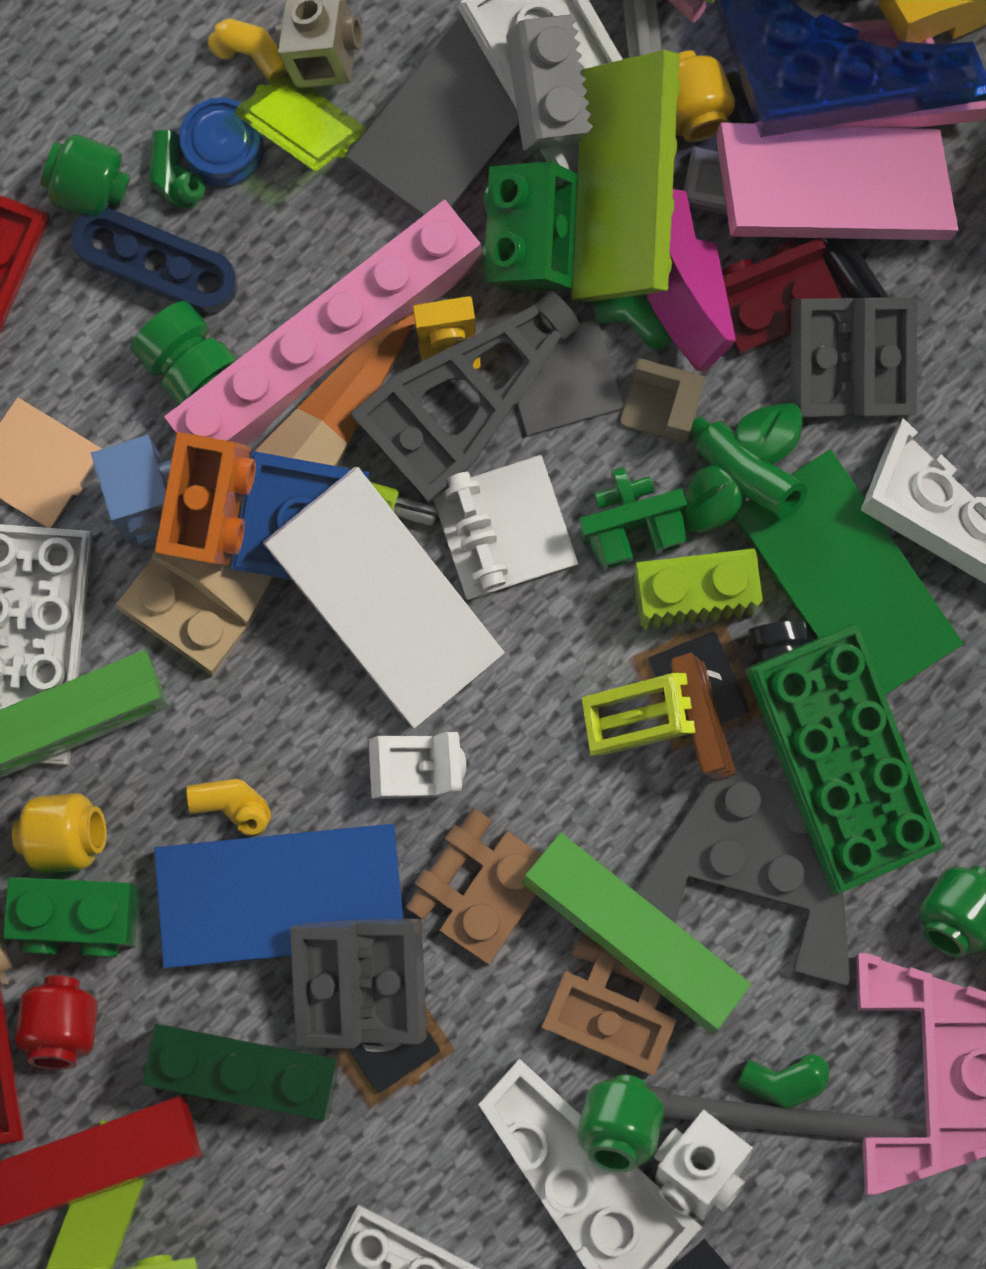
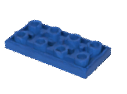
(245, 893)

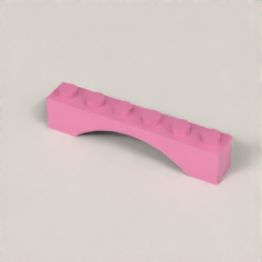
(263, 382)

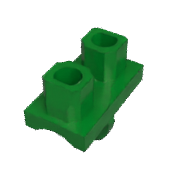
(608, 528)

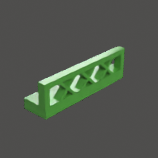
(79, 711)

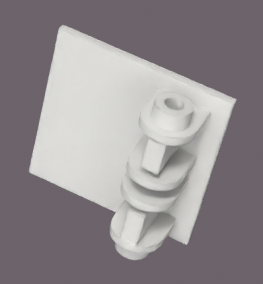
(504, 527)

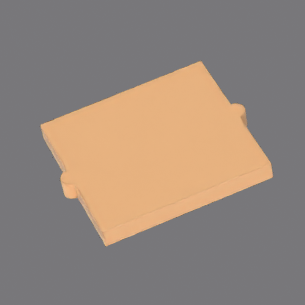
(41, 463)

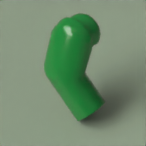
(168, 176)
(638, 314)

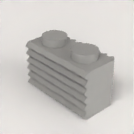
(548, 82)

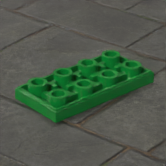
(848, 571)
(844, 758)

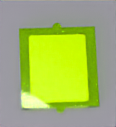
(300, 122)

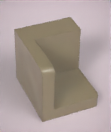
(662, 400)

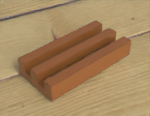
(710, 738)

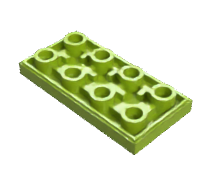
(626, 178)

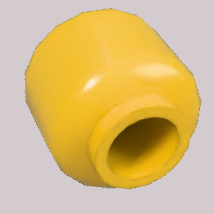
(703, 97)
(59, 833)

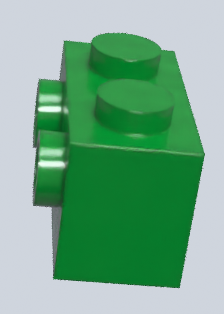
(530, 227)
(71, 912)

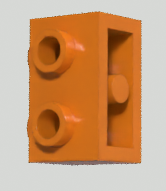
(205, 499)

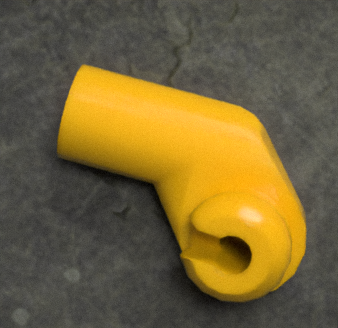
(238, 36)
(235, 800)

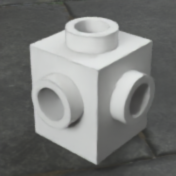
(703, 1146)

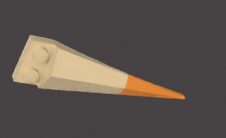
(208, 606)

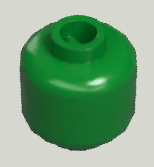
(84, 176)
(956, 912)
(620, 1124)

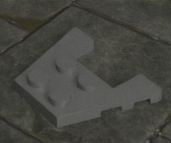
(754, 841)

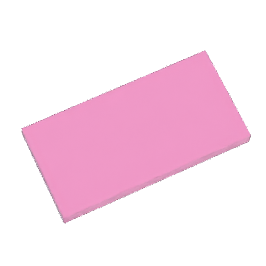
(836, 183)

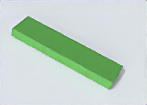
(636, 933)

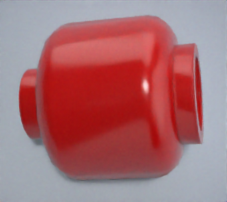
(56, 1023)

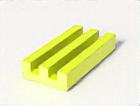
(673, 707)

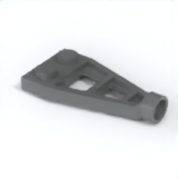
(415, 441)

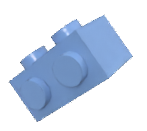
(133, 487)

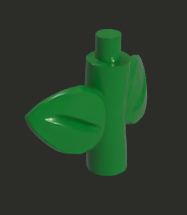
(744, 467)

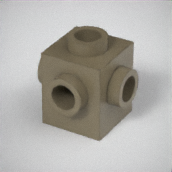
(318, 41)

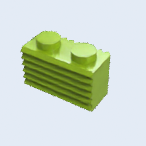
(697, 588)

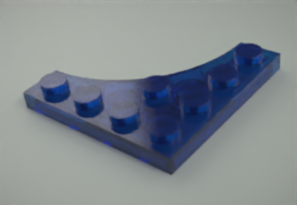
(820, 73)

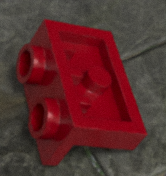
(763, 291)

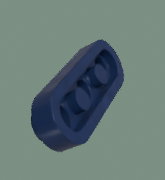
(137, 242)

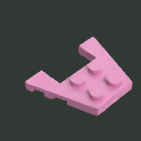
(953, 1073)

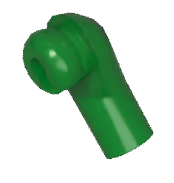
(790, 1086)

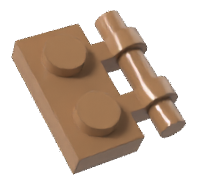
(495, 898)
(606, 1020)

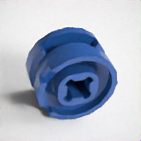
(220, 143)

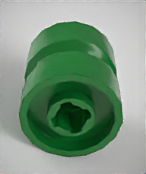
(177, 347)

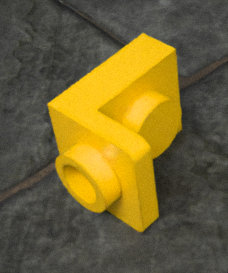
(444, 325)

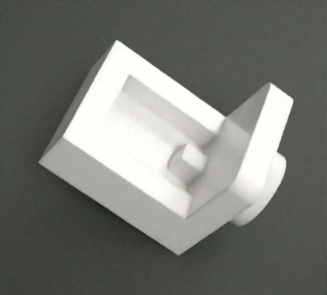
(416, 766)

